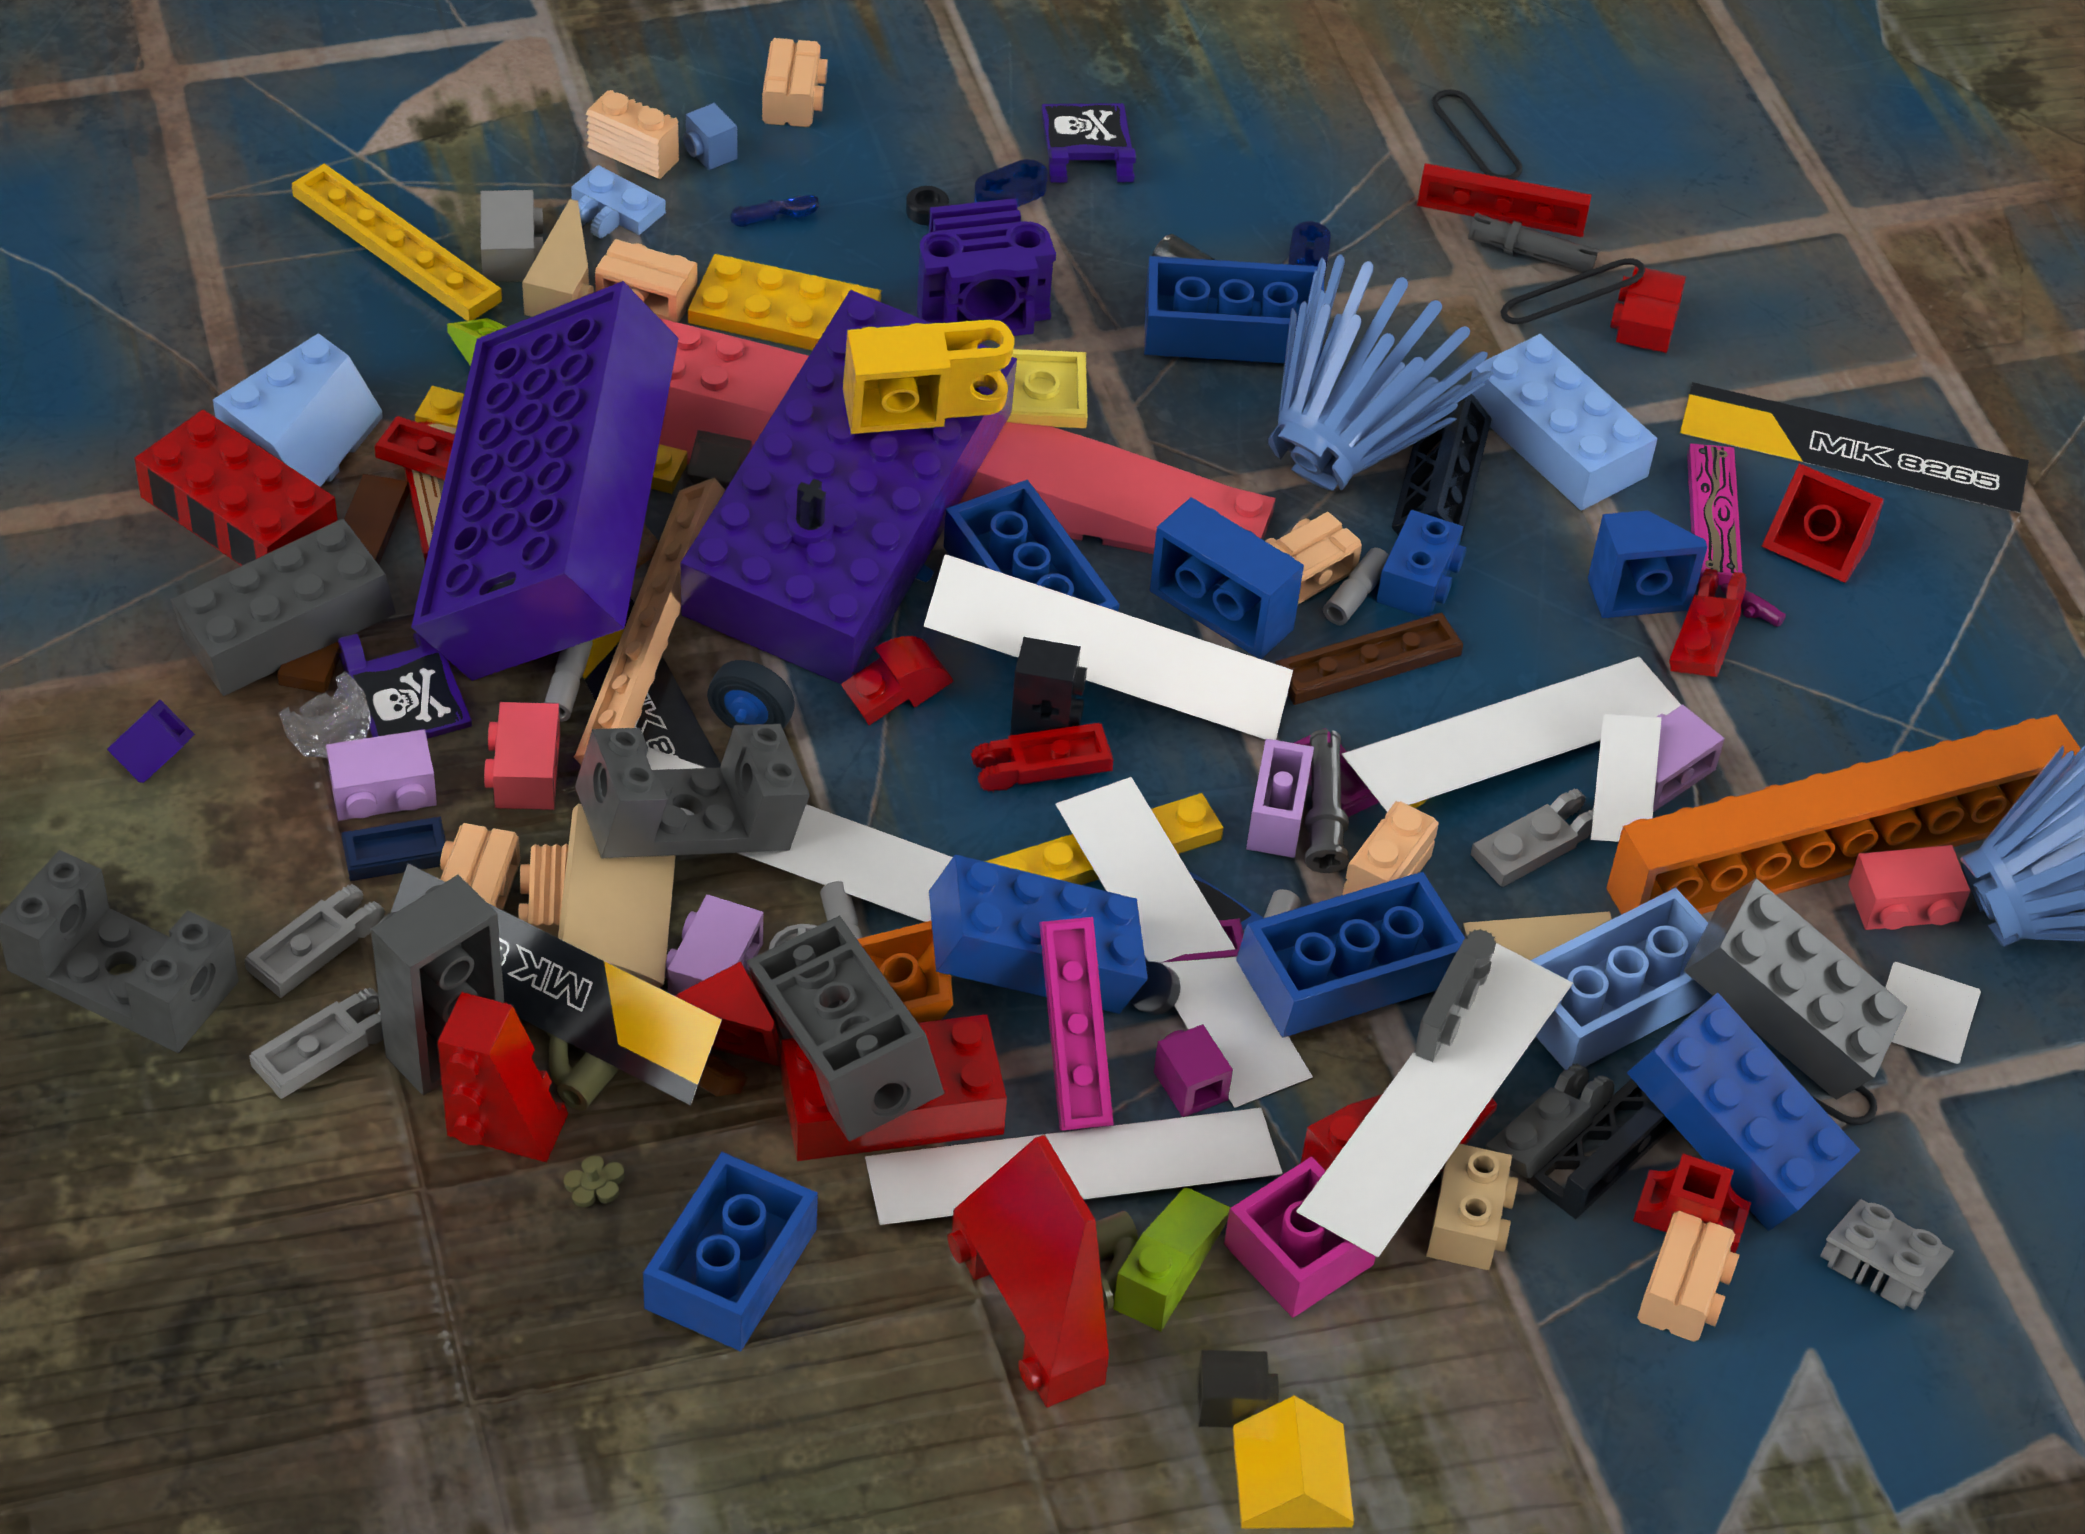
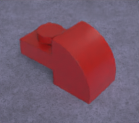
(902, 673)

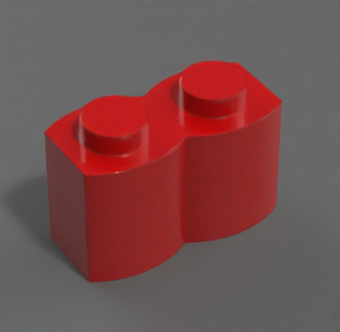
(1648, 310)

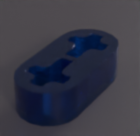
(1020, 180)
(1309, 256)

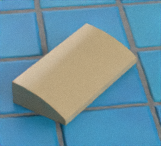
(617, 905)

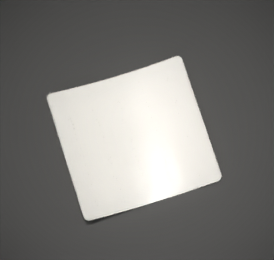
(1936, 1012)

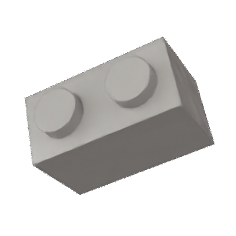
(509, 234)

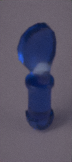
(793, 207)

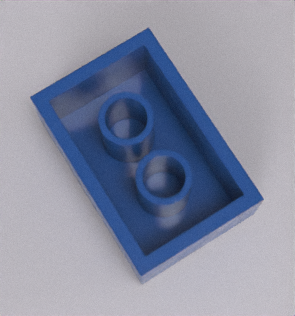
(1226, 577)
(730, 1251)

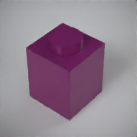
(1192, 1070)

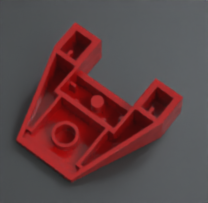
(1044, 1257)

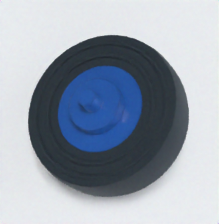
(750, 695)

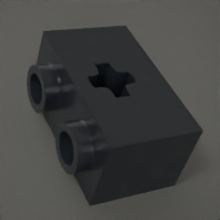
(1047, 687)

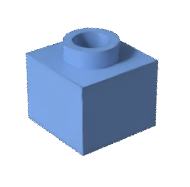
(711, 136)

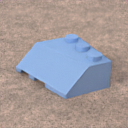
(304, 408)

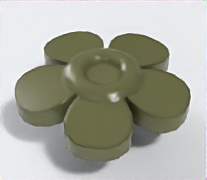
(594, 1181)

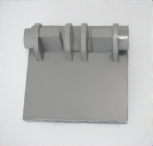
(1894, 1248)

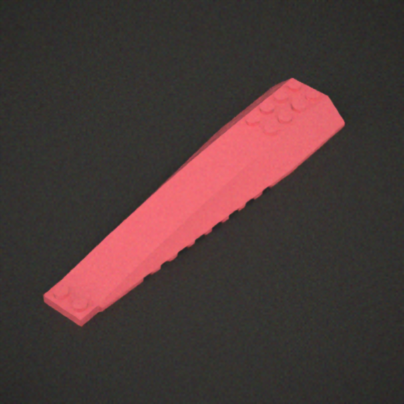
(1088, 485)

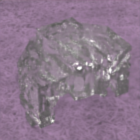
(328, 719)

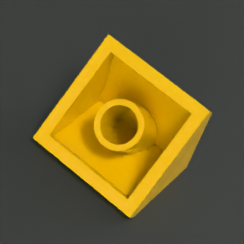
(1292, 1468)

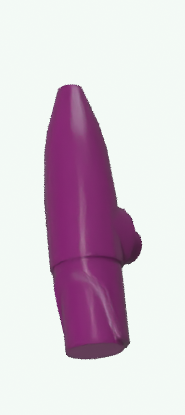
(1757, 607)

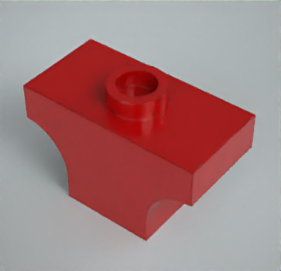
(1695, 1189)

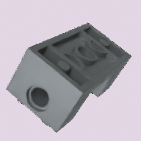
(737, 808)
(70, 939)
(849, 1026)

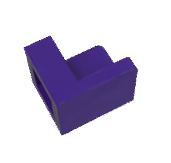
(150, 741)

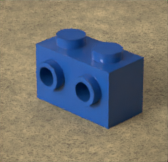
(1421, 564)

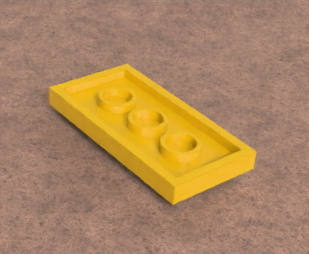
(768, 301)

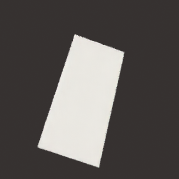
(1625, 773)

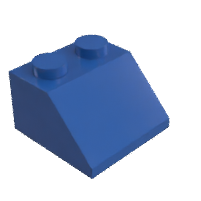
(1644, 565)

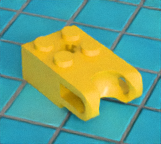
(924, 374)

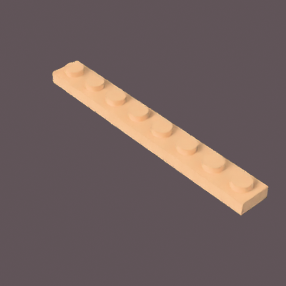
(652, 616)

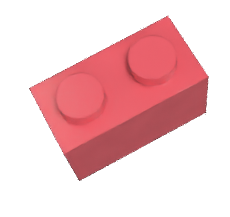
(525, 755)
(1908, 887)

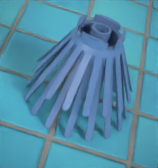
(1364, 414)
(2035, 859)

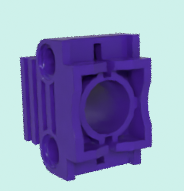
(985, 266)

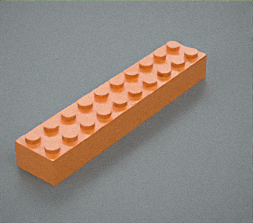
(1821, 823)

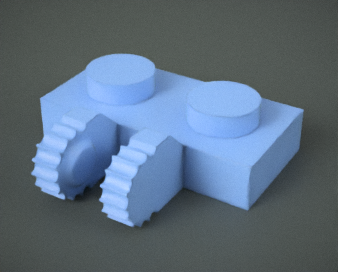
(615, 202)

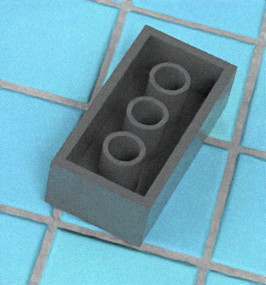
(283, 606)
(423, 964)
(1796, 989)

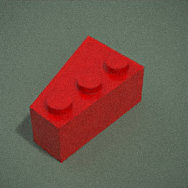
(493, 1084)

